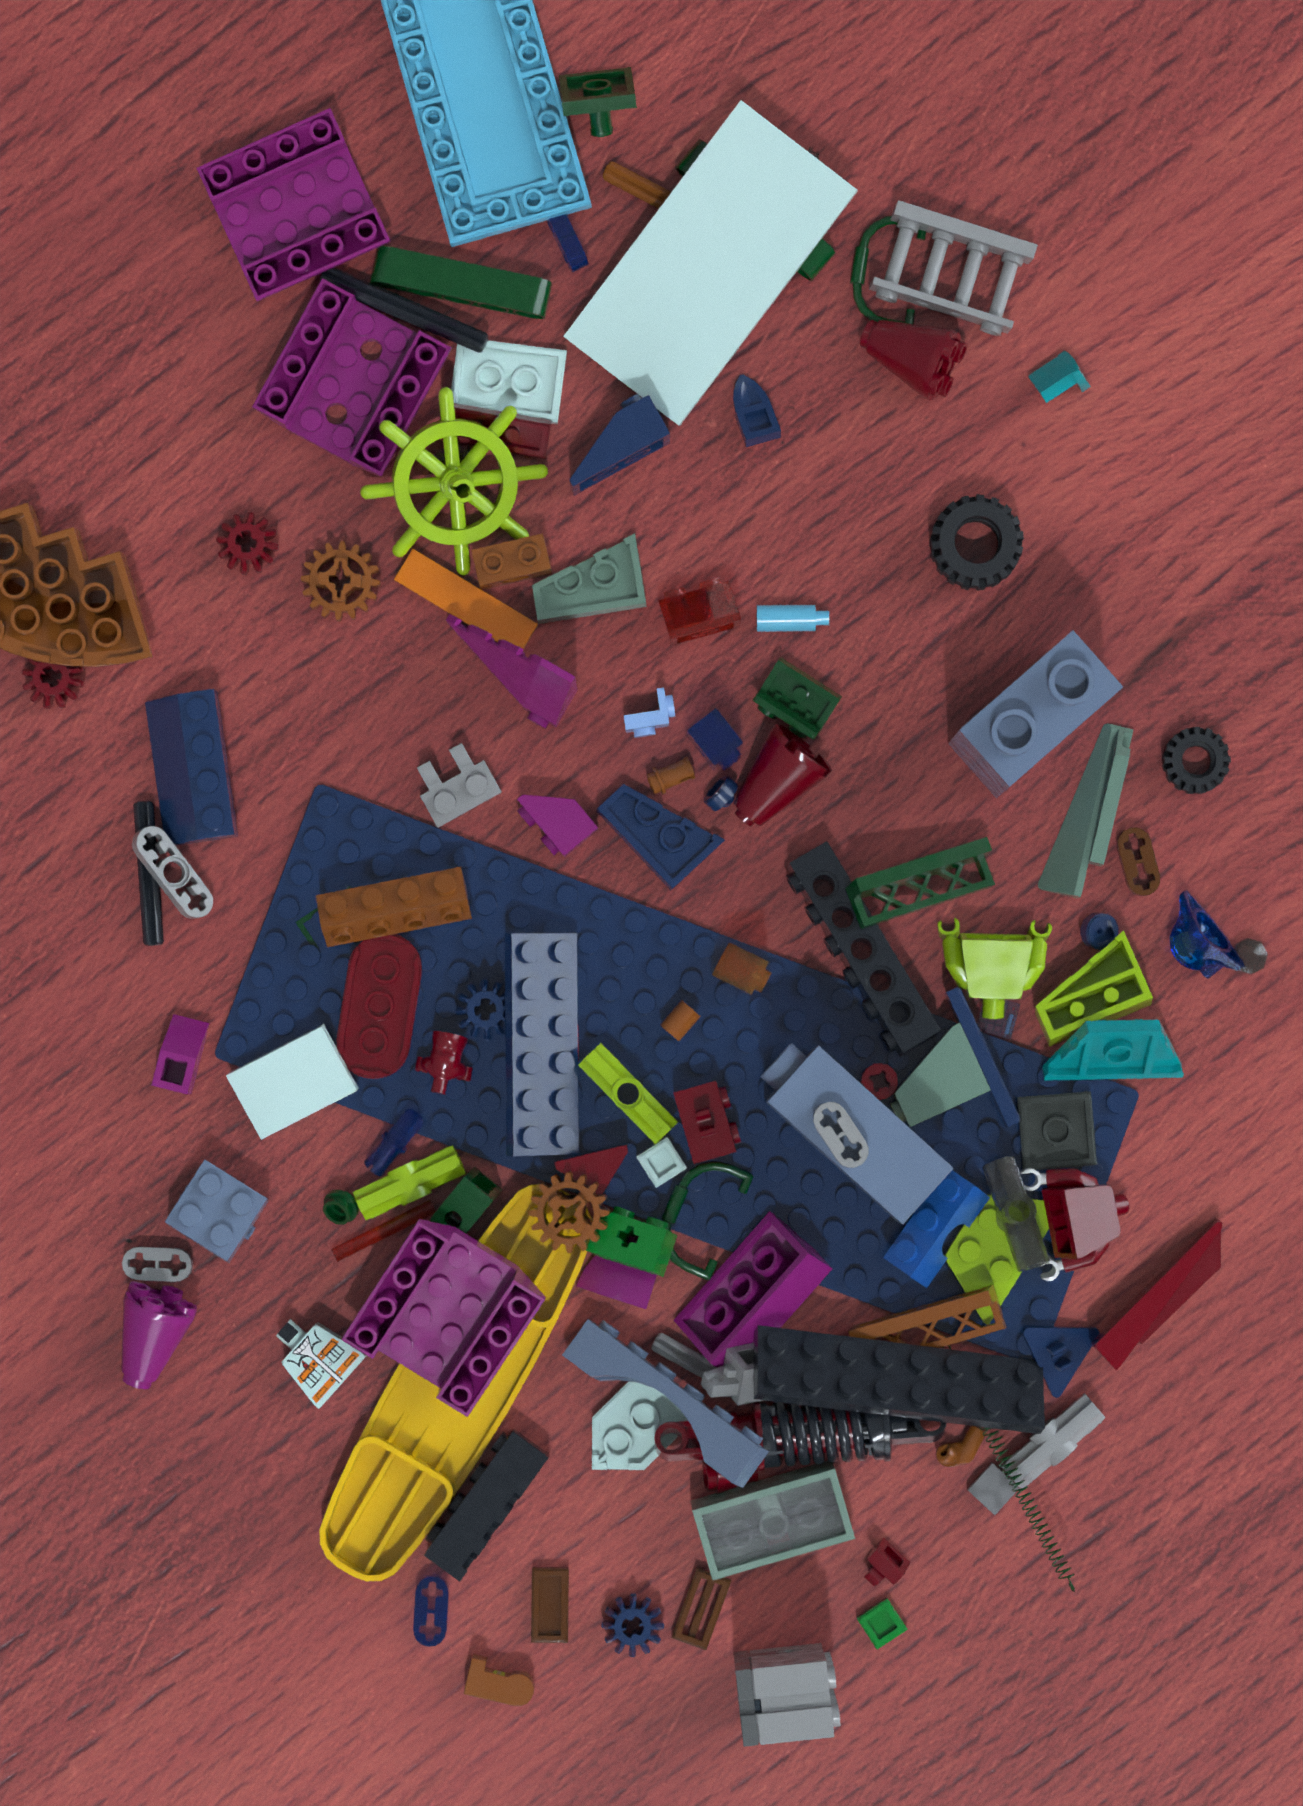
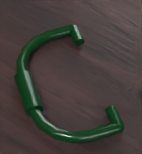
(860, 266)
(677, 1199)

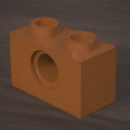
(511, 561)

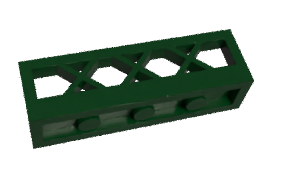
(919, 869)

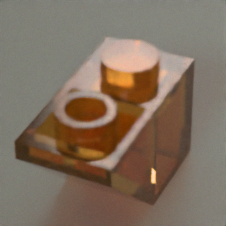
(742, 970)

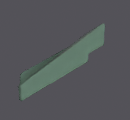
(1091, 815)

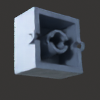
(217, 1211)

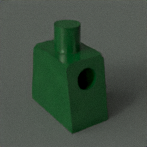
(468, 1199)

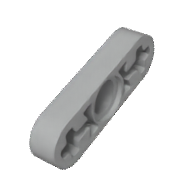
(182, 899)

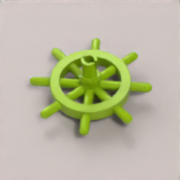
(454, 481)

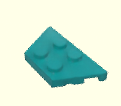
(1115, 1052)

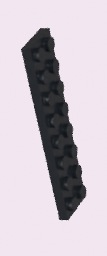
(898, 1379)

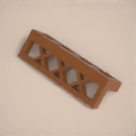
(935, 1311)

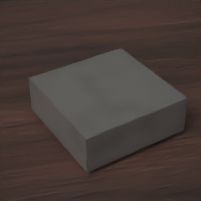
(992, 1488)

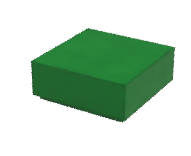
(881, 1623)

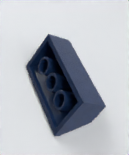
(191, 767)

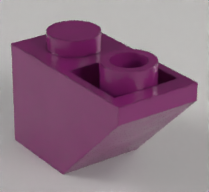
(560, 819)
(180, 1055)

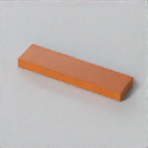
(464, 600)

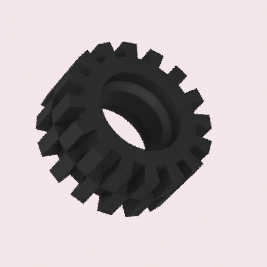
(1218, 760)

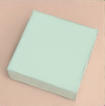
(661, 1162)

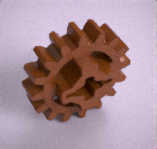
(357, 581)
(556, 1199)

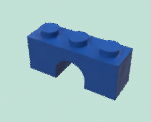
(920, 1243)

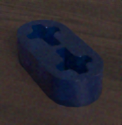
(568, 242)
(440, 1611)

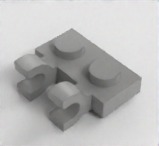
(460, 793)

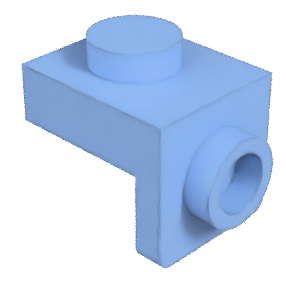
(644, 723)

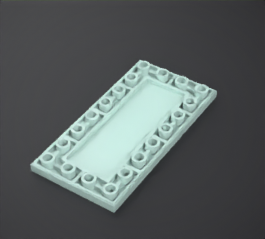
(710, 262)

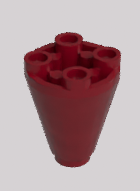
(916, 354)

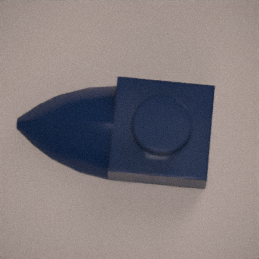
(754, 413)

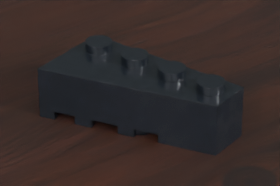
(486, 1503)

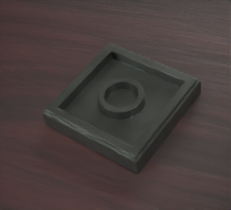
(1056, 1131)

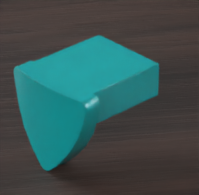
(1058, 377)

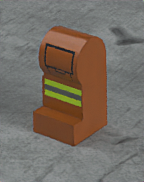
(498, 1686)

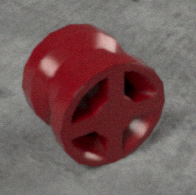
(877, 1084)

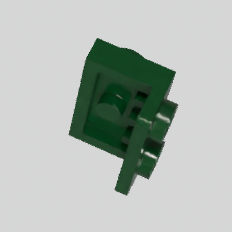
(796, 699)

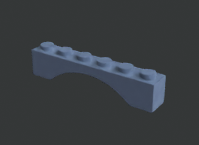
(723, 1446)

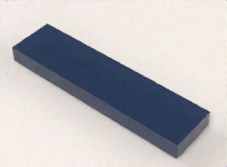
(998, 1089)

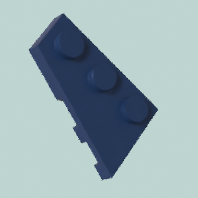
(659, 837)

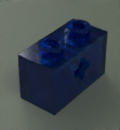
(716, 740)

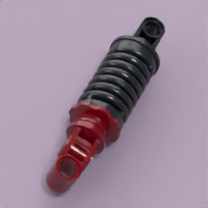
(808, 1431)

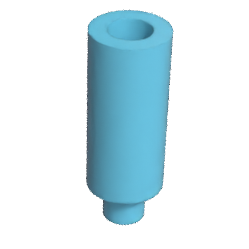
(789, 618)

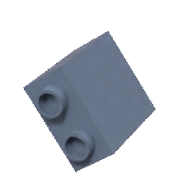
(1034, 714)
(899, 1163)

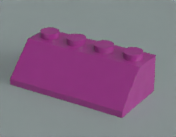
(754, 1287)

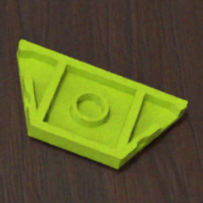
(983, 1256)

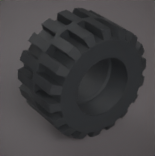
(983, 511)

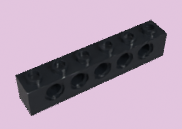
(920, 1025)

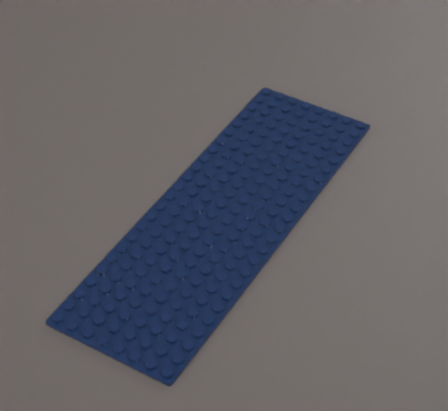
(629, 979)

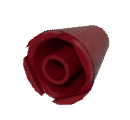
(778, 776)

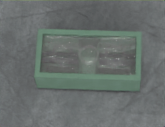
(772, 1519)

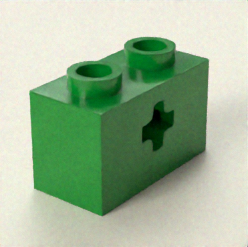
(648, 1254)

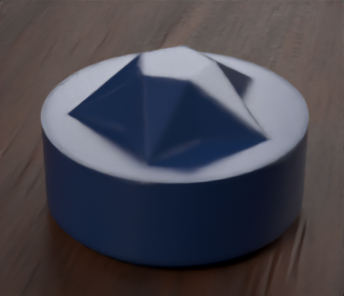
(721, 793)
(1098, 930)

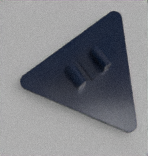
(1059, 1352)

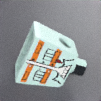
(318, 1360)

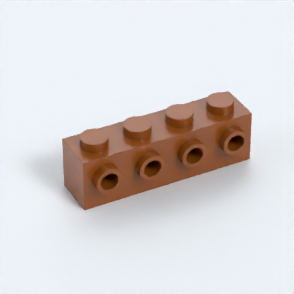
(393, 907)

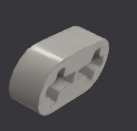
(848, 1129)
(156, 1273)

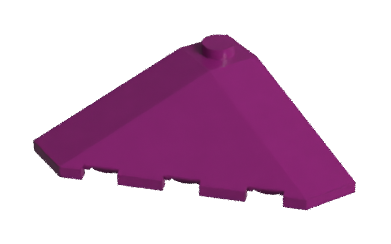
(532, 681)

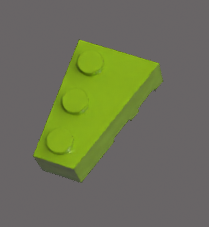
(1101, 990)

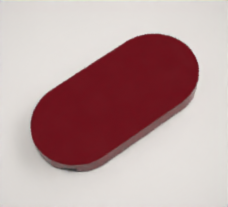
(379, 1006)

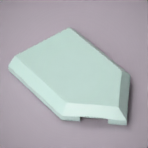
(627, 1427)

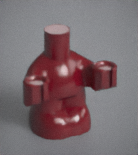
(445, 1061)

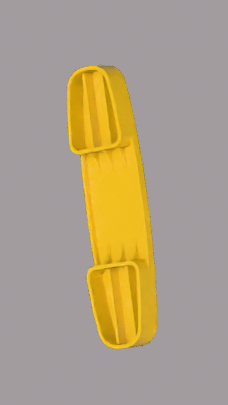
(423, 1449)

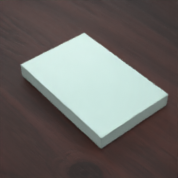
(510, 376)
(292, 1081)

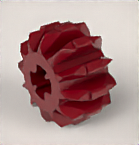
(236, 550)
(45, 689)

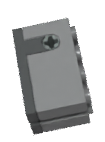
(786, 1694)

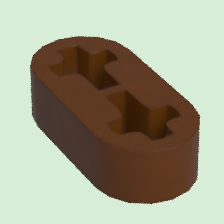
(1129, 864)

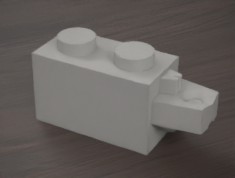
(735, 1377)

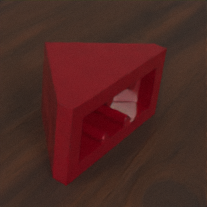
(598, 1166)

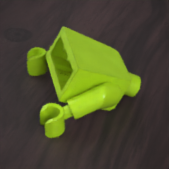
(994, 964)

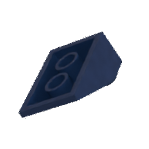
(627, 438)

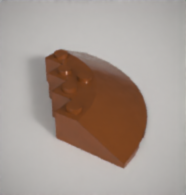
(61, 603)

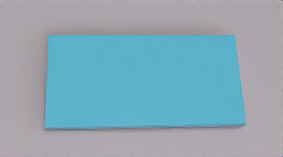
(486, 114)

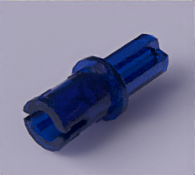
(394, 1142)

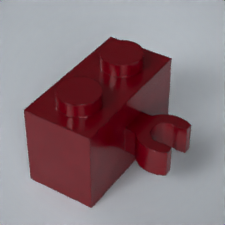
(706, 1121)

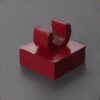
(886, 1563)

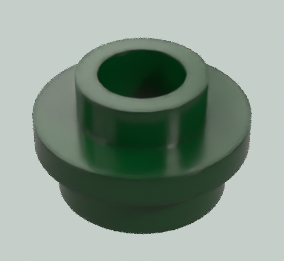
(340, 1207)

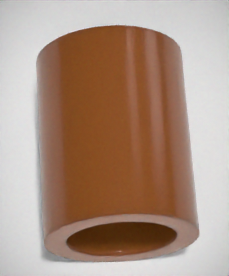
(680, 1020)

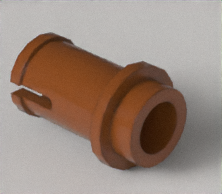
(670, 776)

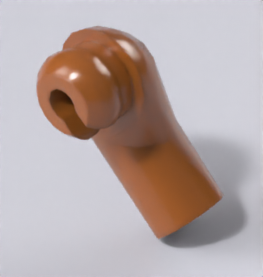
(962, 1451)

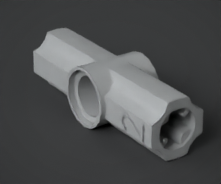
(1055, 1441)

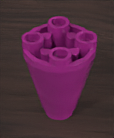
(152, 1330)

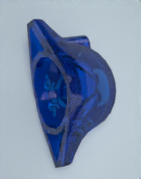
(1200, 942)

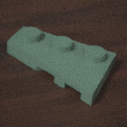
(596, 586)

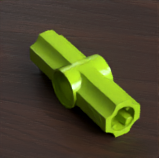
(610, 1075)
(409, 1182)

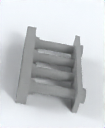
(978, 242)

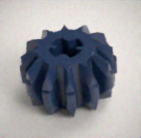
(476, 1001)
(629, 1612)

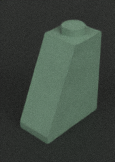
(940, 1080)

